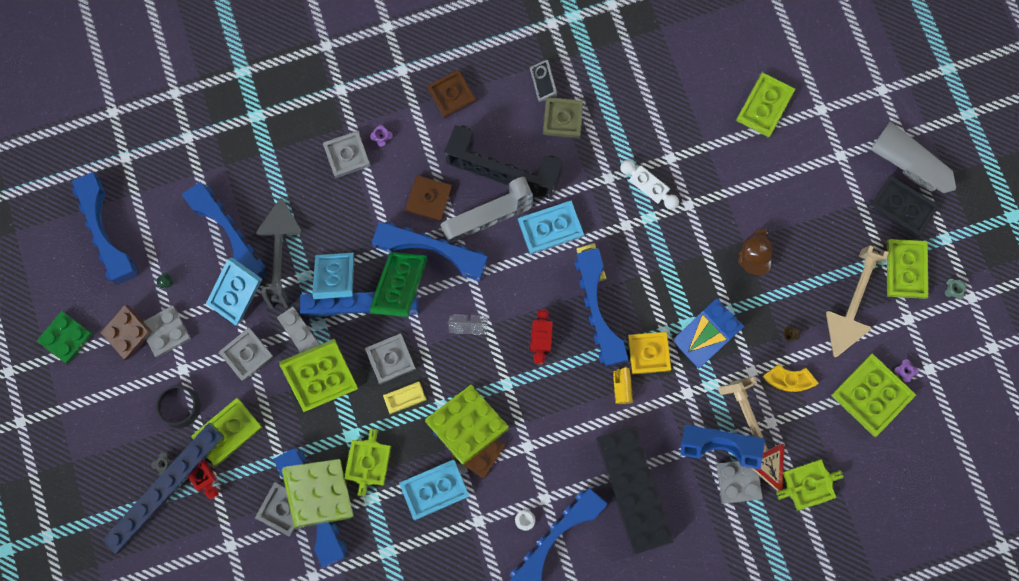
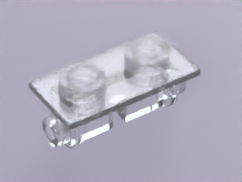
(477, 325)

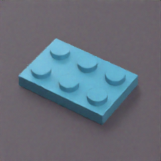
(550, 227)
(333, 276)
(234, 291)
(434, 489)

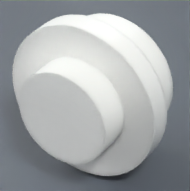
(525, 520)

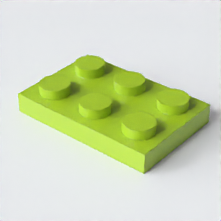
(765, 104)
(907, 269)
(236, 425)

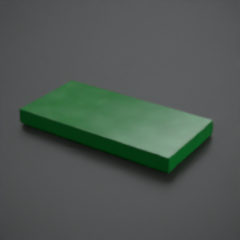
(398, 284)

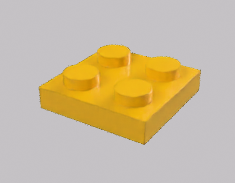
(649, 353)

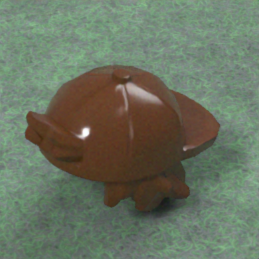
(756, 253)

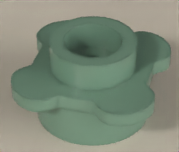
(960, 285)

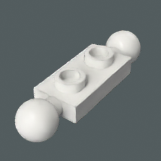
(649, 184)

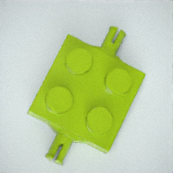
(367, 462)
(809, 485)

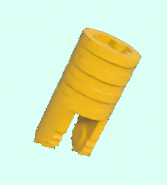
(622, 386)

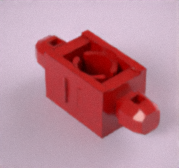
(541, 336)
(207, 484)

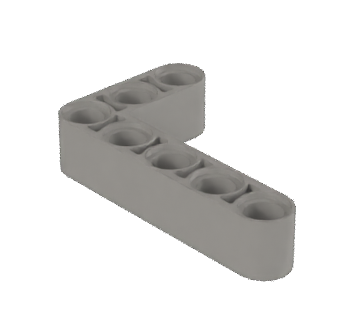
(491, 213)

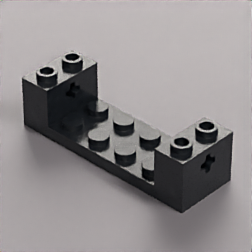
(460, 155)

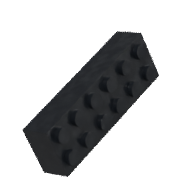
(634, 490)

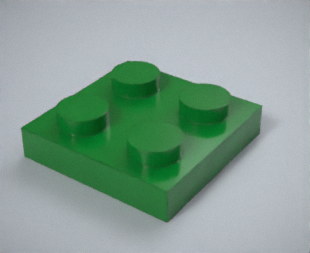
(64, 337)

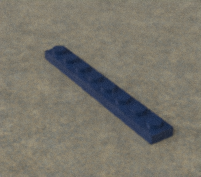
(163, 488)

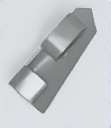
(914, 159)

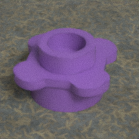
(381, 130)
(900, 371)

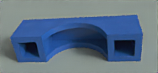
(699, 440)

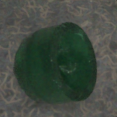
(164, 281)

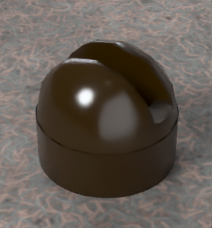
(791, 333)

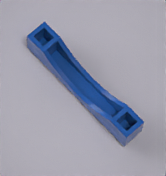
(91, 196)
(202, 203)
(393, 239)
(591, 268)
(341, 305)
(586, 509)
(327, 545)

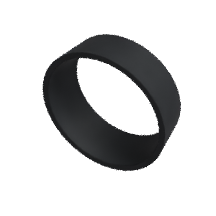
(195, 411)

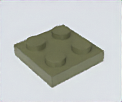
(563, 117)

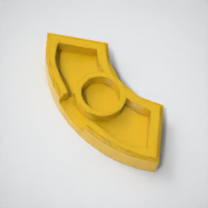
(790, 380)

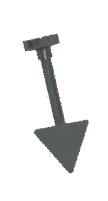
(278, 223)

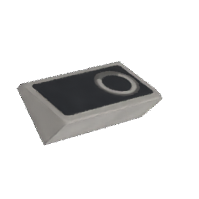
(543, 81)

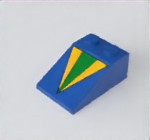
(707, 333)

